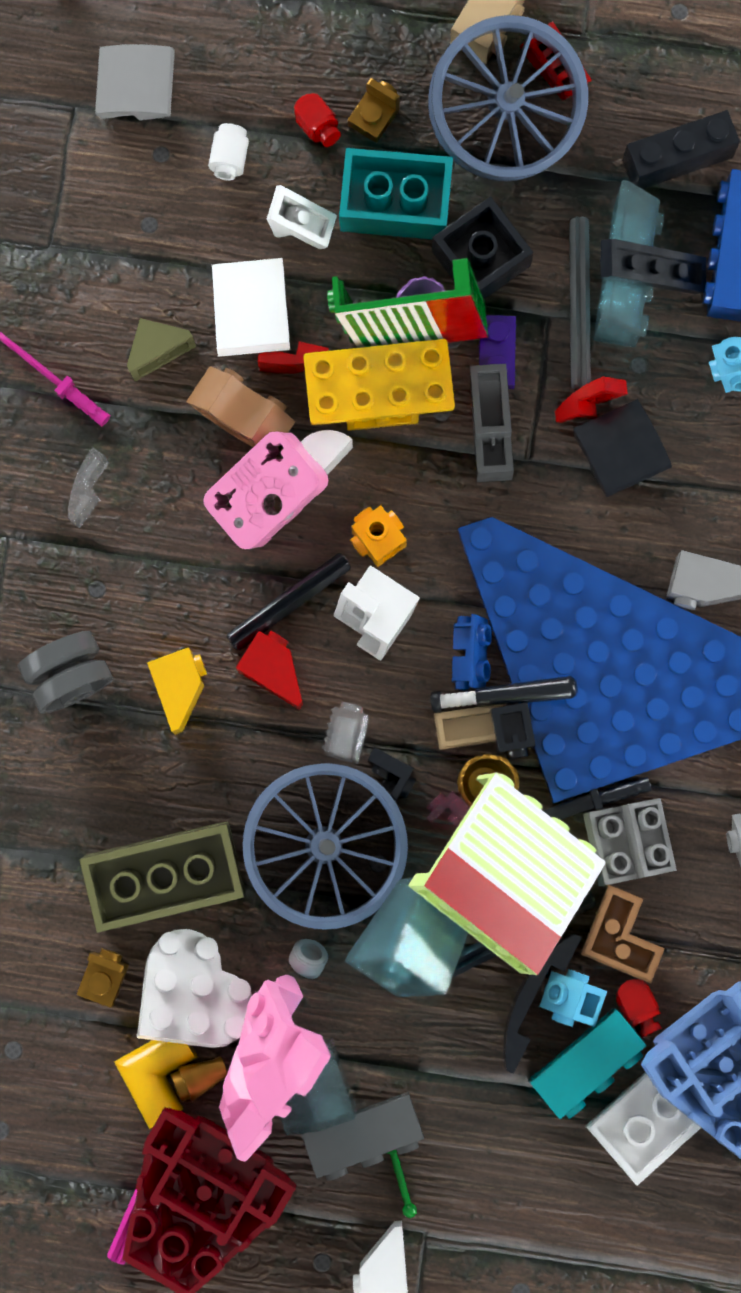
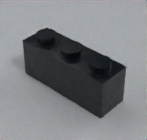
(681, 150)

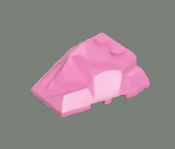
(269, 1065)

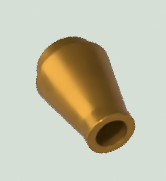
(197, 1078)

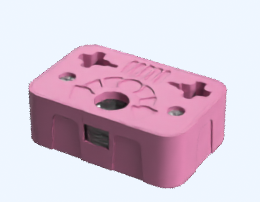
(257, 482)

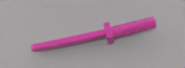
(64, 387)

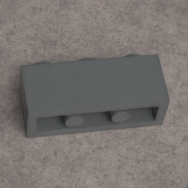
(374, 1132)

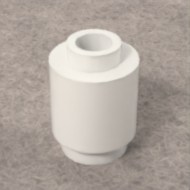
(228, 151)

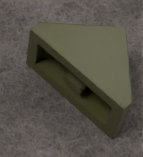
(156, 346)

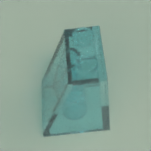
(409, 945)
(326, 1103)

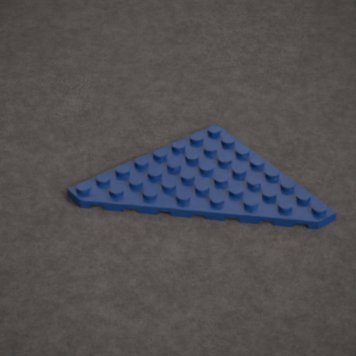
(646, 671)

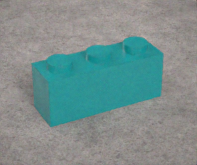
(588, 1064)

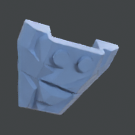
(700, 1065)

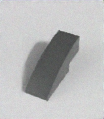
(491, 423)

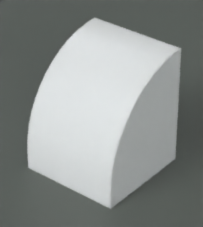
(327, 447)

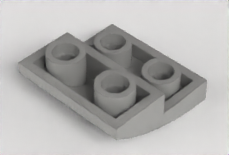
(135, 81)
(630, 841)

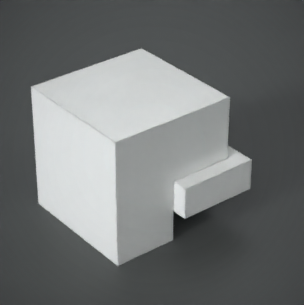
(376, 610)

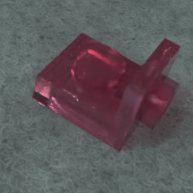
(450, 802)

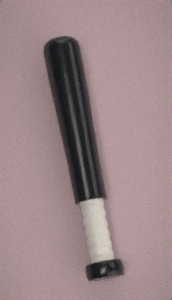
(522, 692)

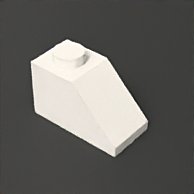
(384, 1265)

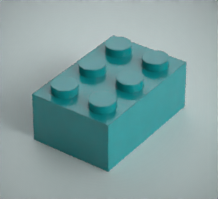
(395, 193)

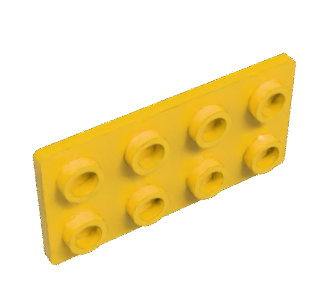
(379, 384)

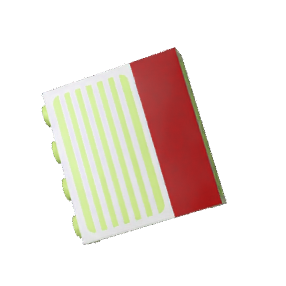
(511, 875)

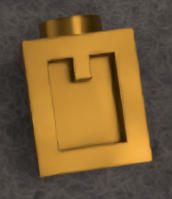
(375, 110)
(103, 977)

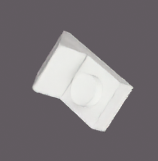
(300, 218)

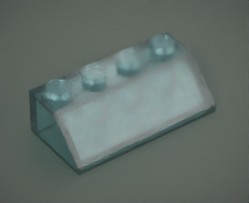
(622, 303)

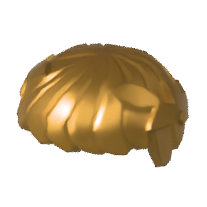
(479, 765)

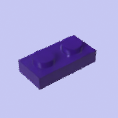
(500, 344)

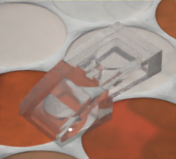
(82, 499)

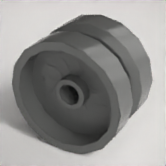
(65, 671)

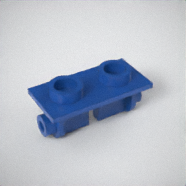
(473, 636)

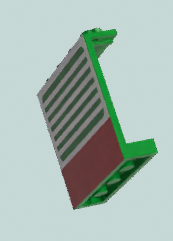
(415, 318)

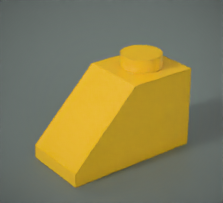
(178, 685)

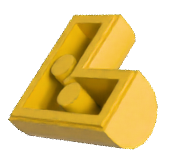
(145, 1075)

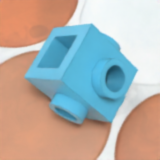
(727, 363)
(572, 998)

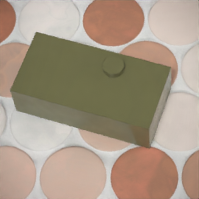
(162, 876)

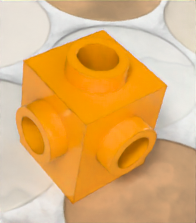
(379, 547)

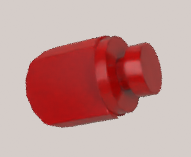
(317, 119)
(638, 1006)

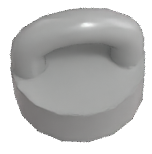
(308, 958)

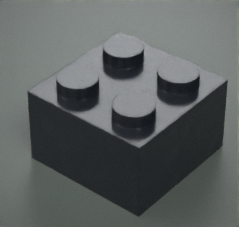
(489, 243)

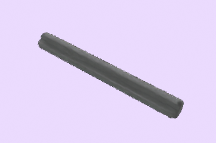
(579, 302)

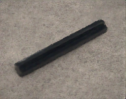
(289, 601)

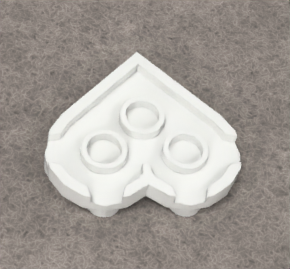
(189, 994)

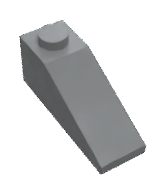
(703, 581)

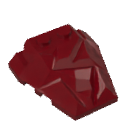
(198, 1202)

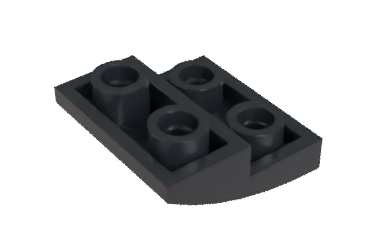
(622, 448)

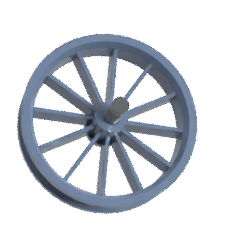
(508, 98)
(325, 846)

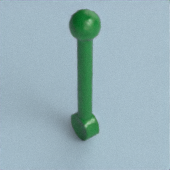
(409, 1209)

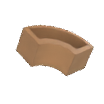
(237, 408)

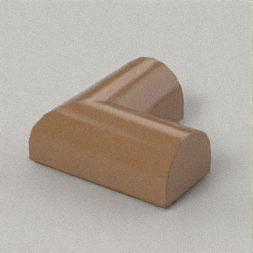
(611, 940)

